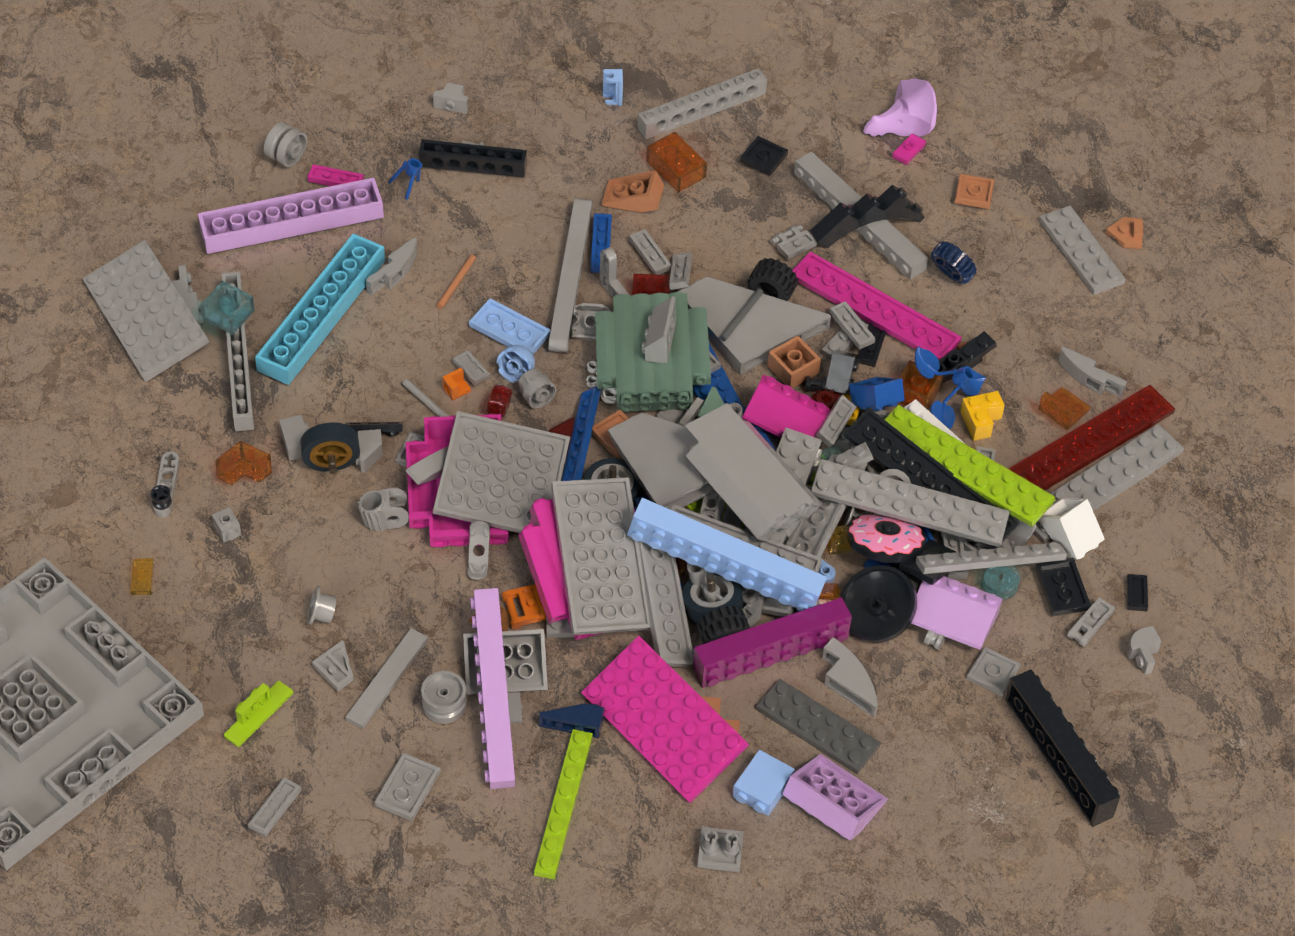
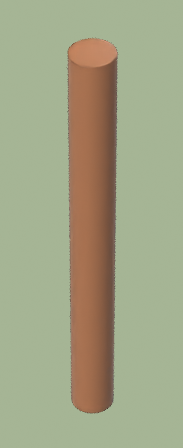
(456, 281)

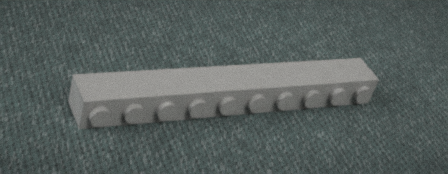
(879, 233)
(239, 369)

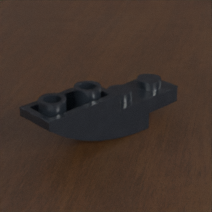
(968, 355)

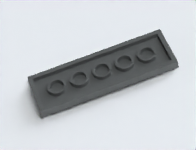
(818, 726)

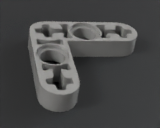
(608, 273)

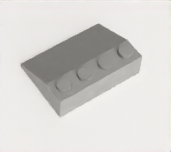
(523, 661)

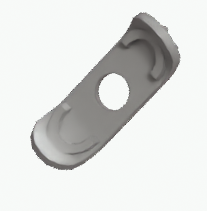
(478, 536)

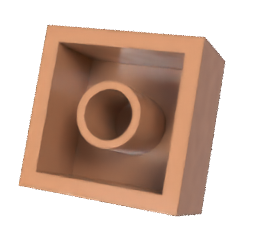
(794, 362)

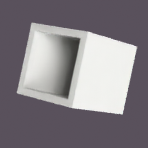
(1073, 526)

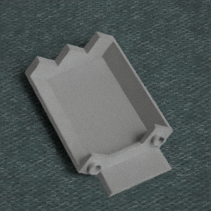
(748, 473)

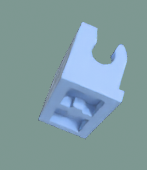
(613, 86)

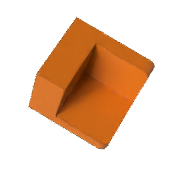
(455, 384)

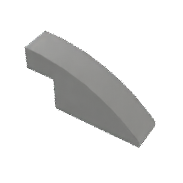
(849, 677)

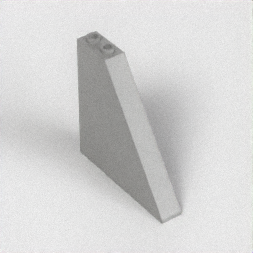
(761, 330)
(658, 459)

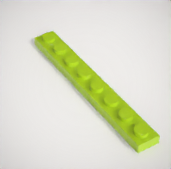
(563, 804)

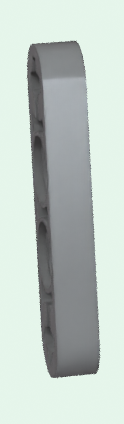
(170, 483)

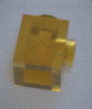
(838, 541)

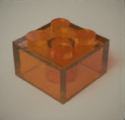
(918, 386)

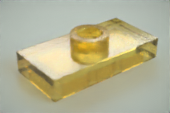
(142, 576)

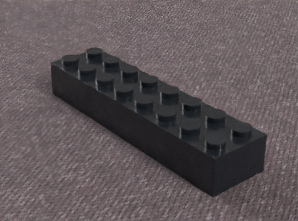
(1062, 747)

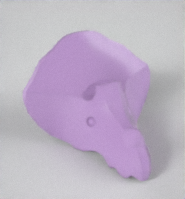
(911, 113)

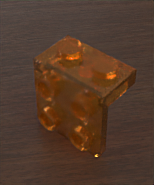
(1063, 407)

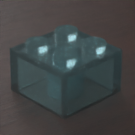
(227, 307)

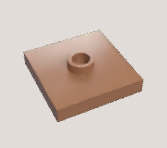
(974, 191)

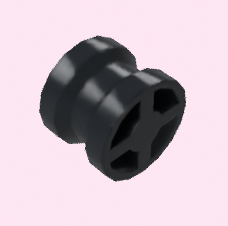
(161, 497)

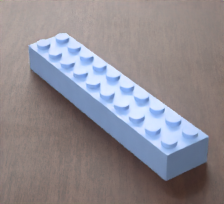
(726, 555)

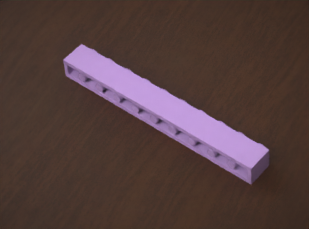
(494, 689)

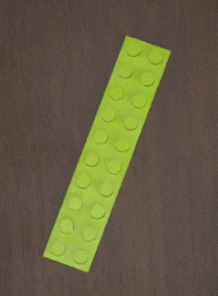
(974, 469)

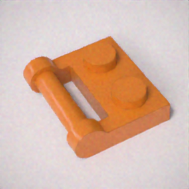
(530, 605)

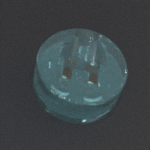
(1001, 581)

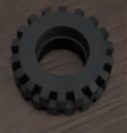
(773, 279)
(721, 623)

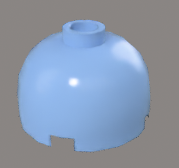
(515, 362)

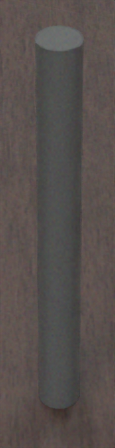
(742, 313)

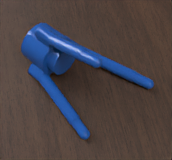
(412, 169)

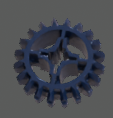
(953, 262)

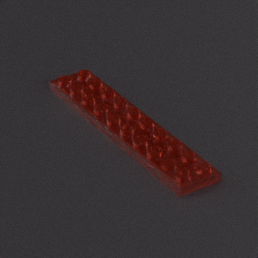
(1094, 438)

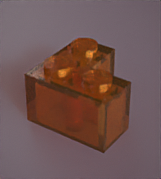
(243, 461)

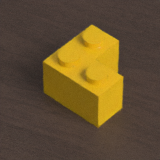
(980, 413)

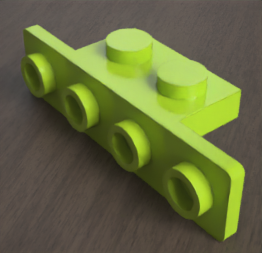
(256, 710)

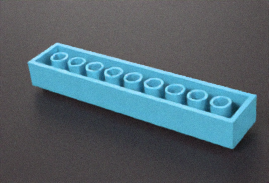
(320, 309)

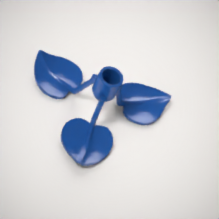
(964, 378)

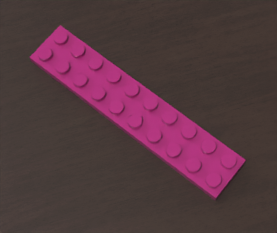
(875, 306)

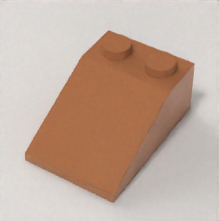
(634, 192)

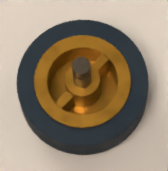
(330, 447)

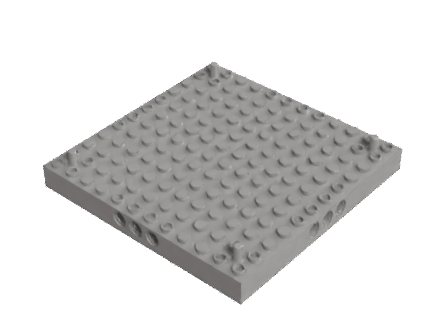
(74, 707)

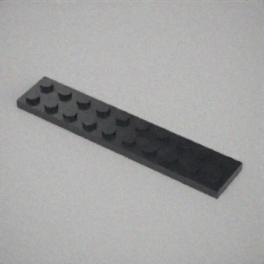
(898, 452)

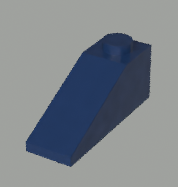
(577, 717)

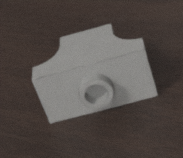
(451, 99)

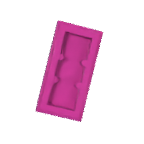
(909, 149)

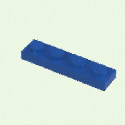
(601, 238)

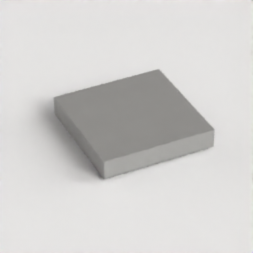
(993, 671)

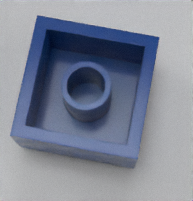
(877, 392)

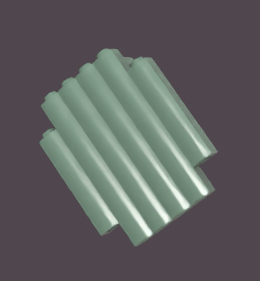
(651, 384)

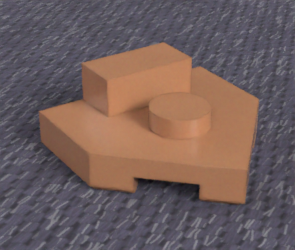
(1127, 232)

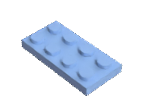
(509, 326)

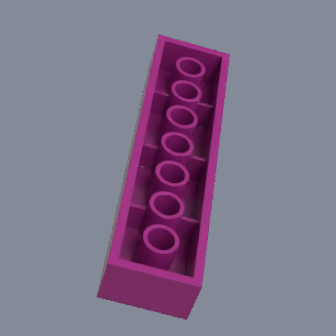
(771, 642)

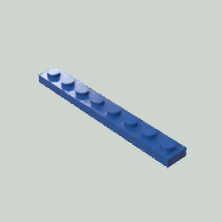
(581, 435)

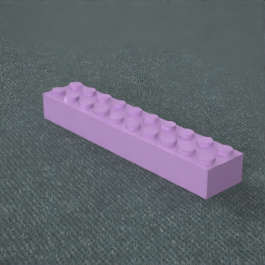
(290, 215)

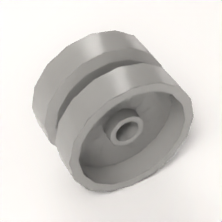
(285, 144)
(444, 697)

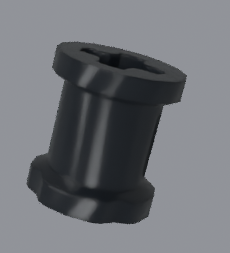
(821, 382)

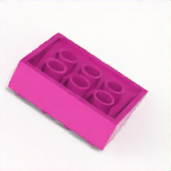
(781, 407)

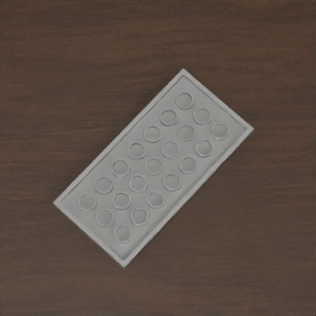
(145, 310)
(598, 557)

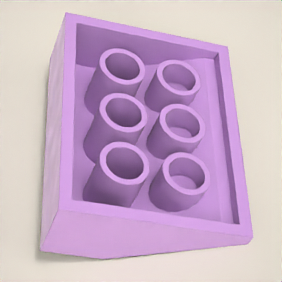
(956, 611)
(834, 796)

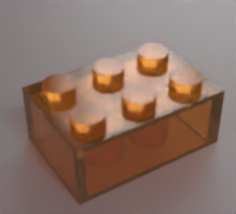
(676, 162)

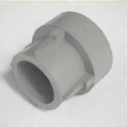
(536, 388)

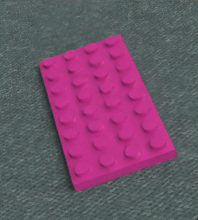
(665, 719)

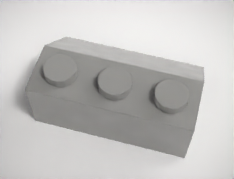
(660, 332)

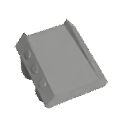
(584, 321)

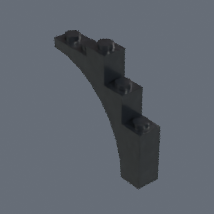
(868, 209)

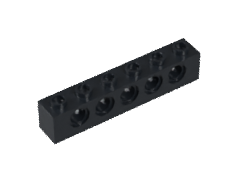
(473, 158)

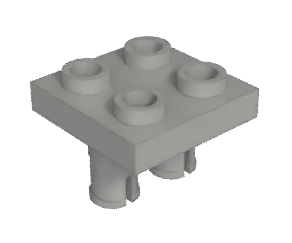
(720, 849)

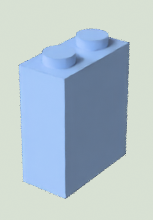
(762, 783)

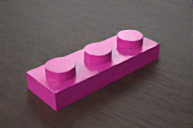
(332, 176)

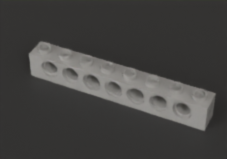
(702, 103)

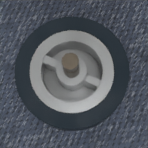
(613, 468)
(712, 594)

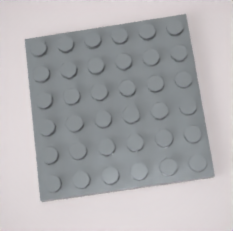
(498, 471)

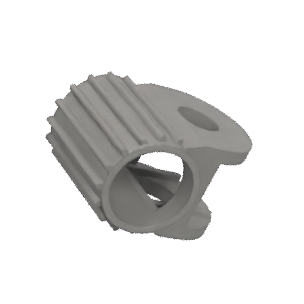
(380, 512)

